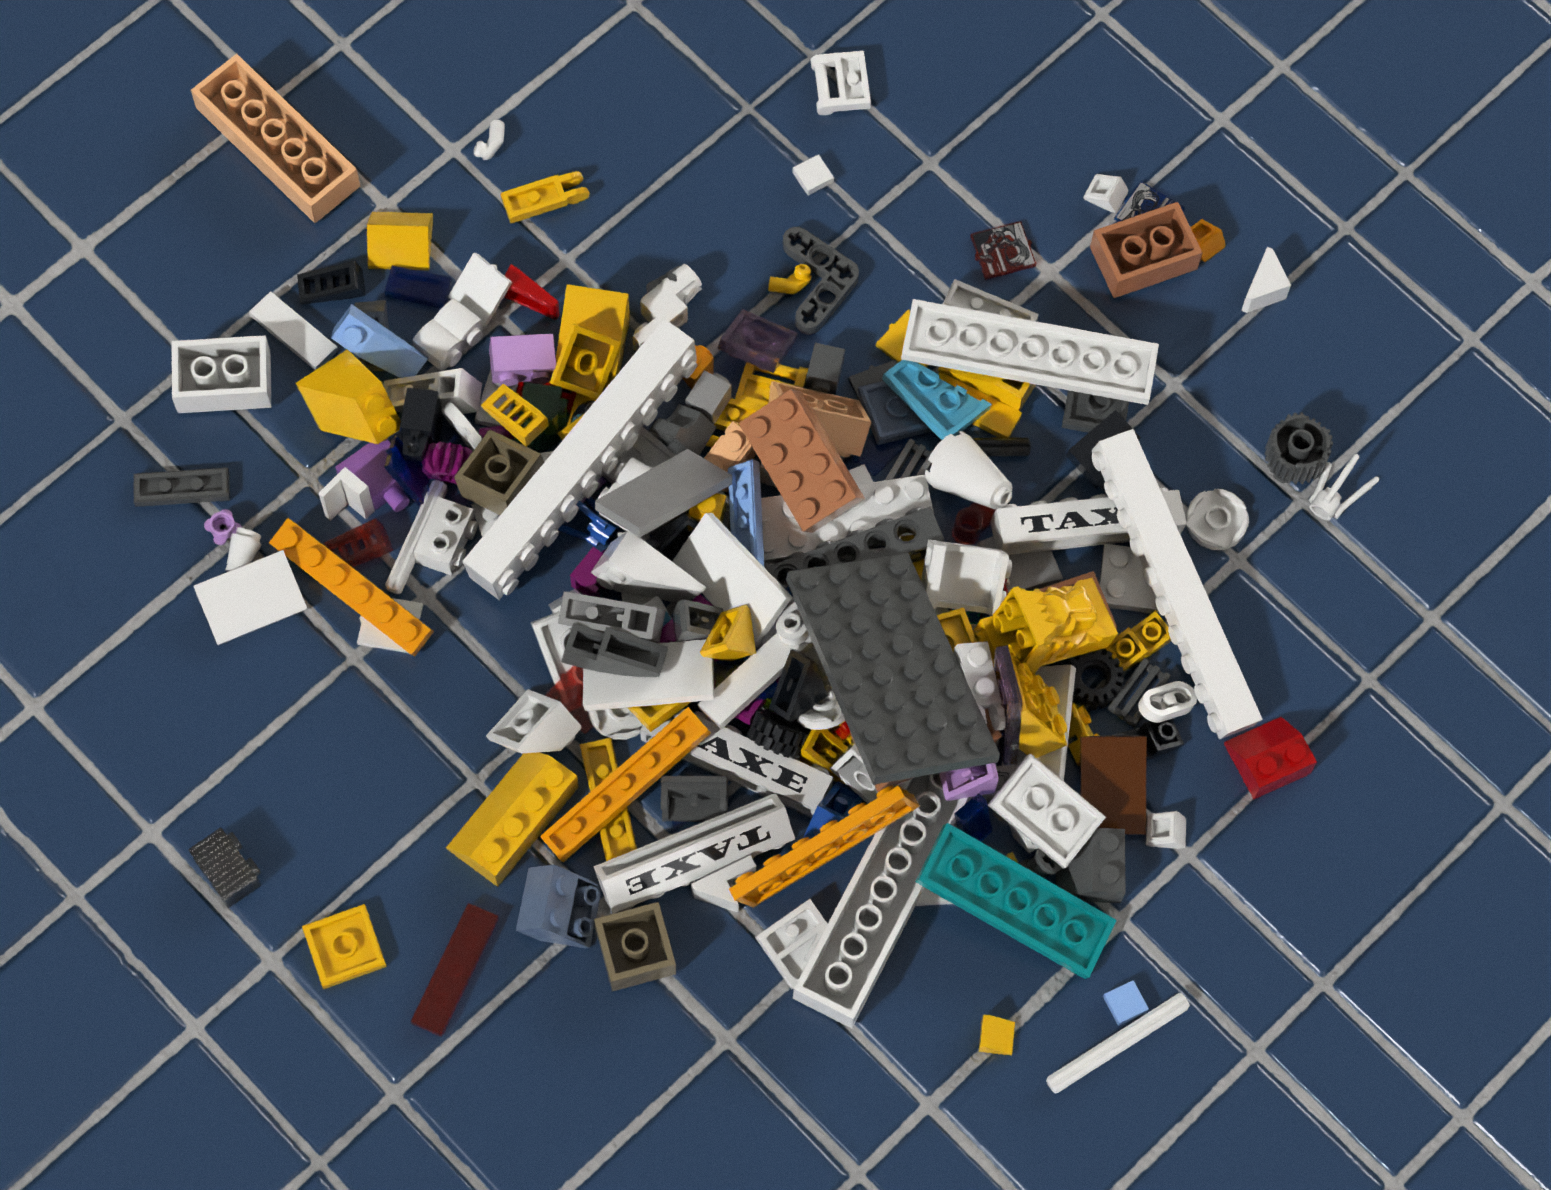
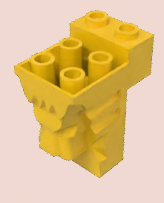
(1049, 624)

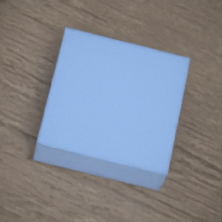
(1125, 1003)

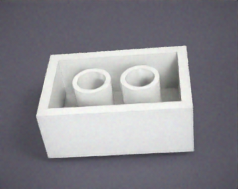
(221, 374)

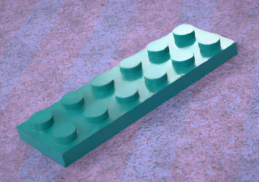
(1016, 901)

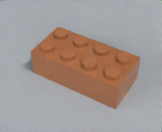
(801, 461)

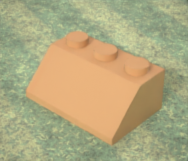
(839, 416)

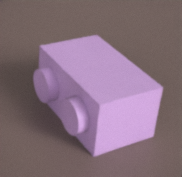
(522, 359)

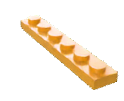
(351, 587)
(625, 784)

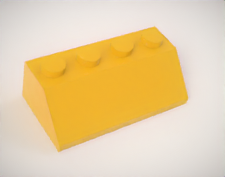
(514, 815)

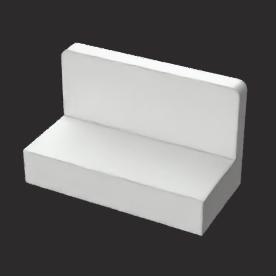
(344, 490)

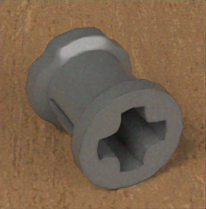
(1040, 864)

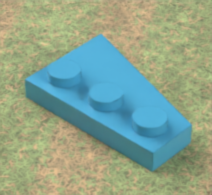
(934, 401)

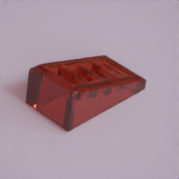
(362, 532)

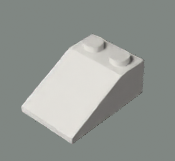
(641, 570)

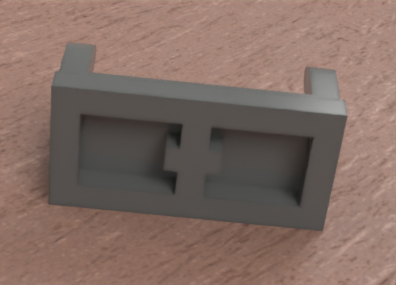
(693, 798)

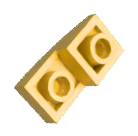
(1140, 641)

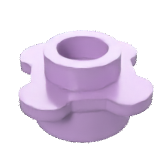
(218, 519)

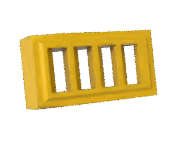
(529, 432)

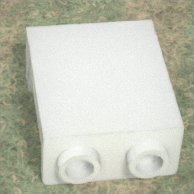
(965, 576)

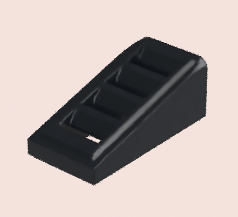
(333, 293)
(661, 539)

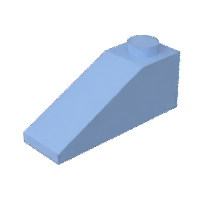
(377, 344)

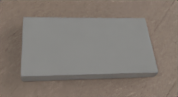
(663, 492)

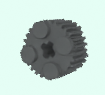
(1298, 449)

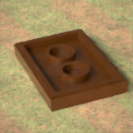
(1115, 780)

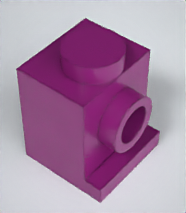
(583, 579)

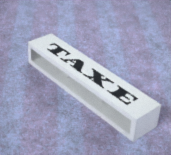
(1067, 523)
(754, 768)
(694, 853)

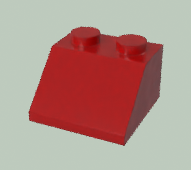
(1271, 756)

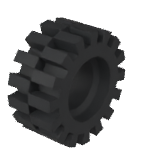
(1112, 673)
(778, 733)

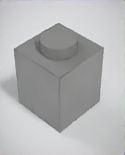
(709, 395)

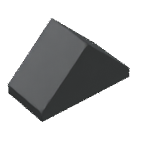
(694, 620)

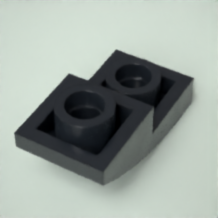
(1161, 737)

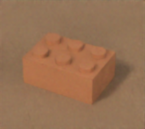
(1145, 249)

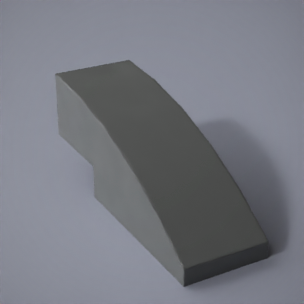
(613, 652)

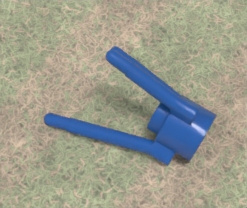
(599, 527)

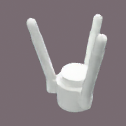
(1327, 502)

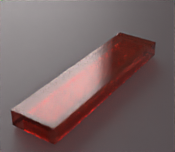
(454, 970)

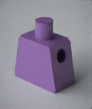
(369, 467)

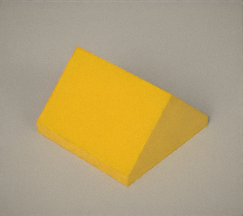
(399, 240)
(585, 361)

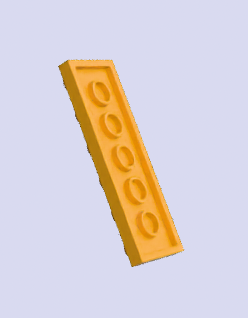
(833, 840)

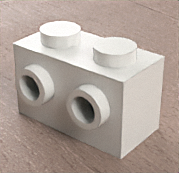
(445, 536)

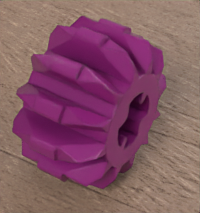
(444, 461)

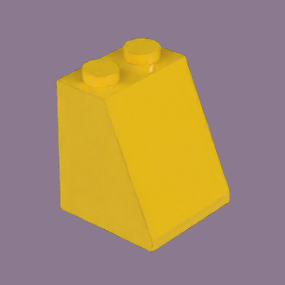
(598, 311)
(349, 400)

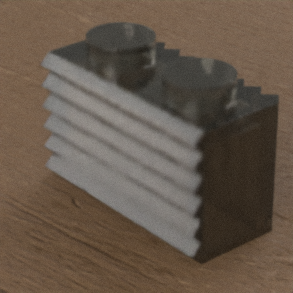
(225, 867)

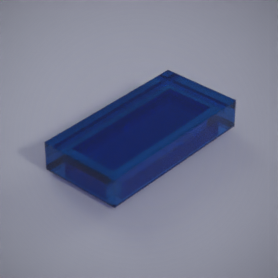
(418, 287)
(974, 818)

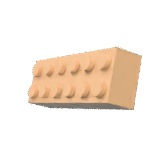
(276, 138)

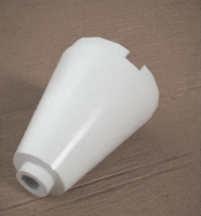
(967, 472)

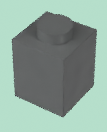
(825, 368)

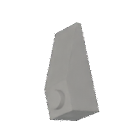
(622, 616)

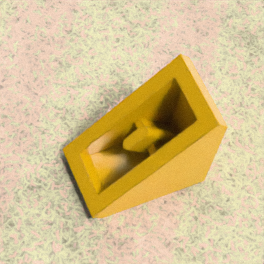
(731, 636)
(823, 750)

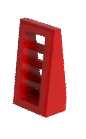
(530, 294)

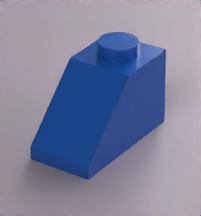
(833, 807)

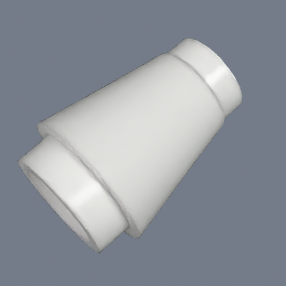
(243, 548)

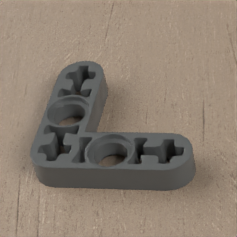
(830, 280)

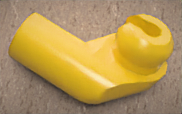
(792, 284)

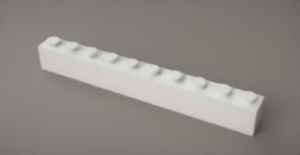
(1175, 584)

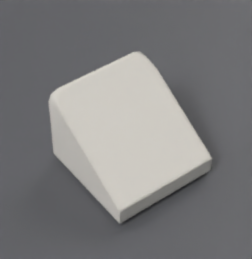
(1107, 192)
(1166, 830)

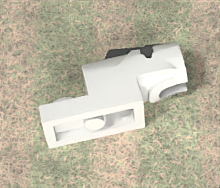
(668, 300)

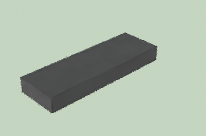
(181, 487)

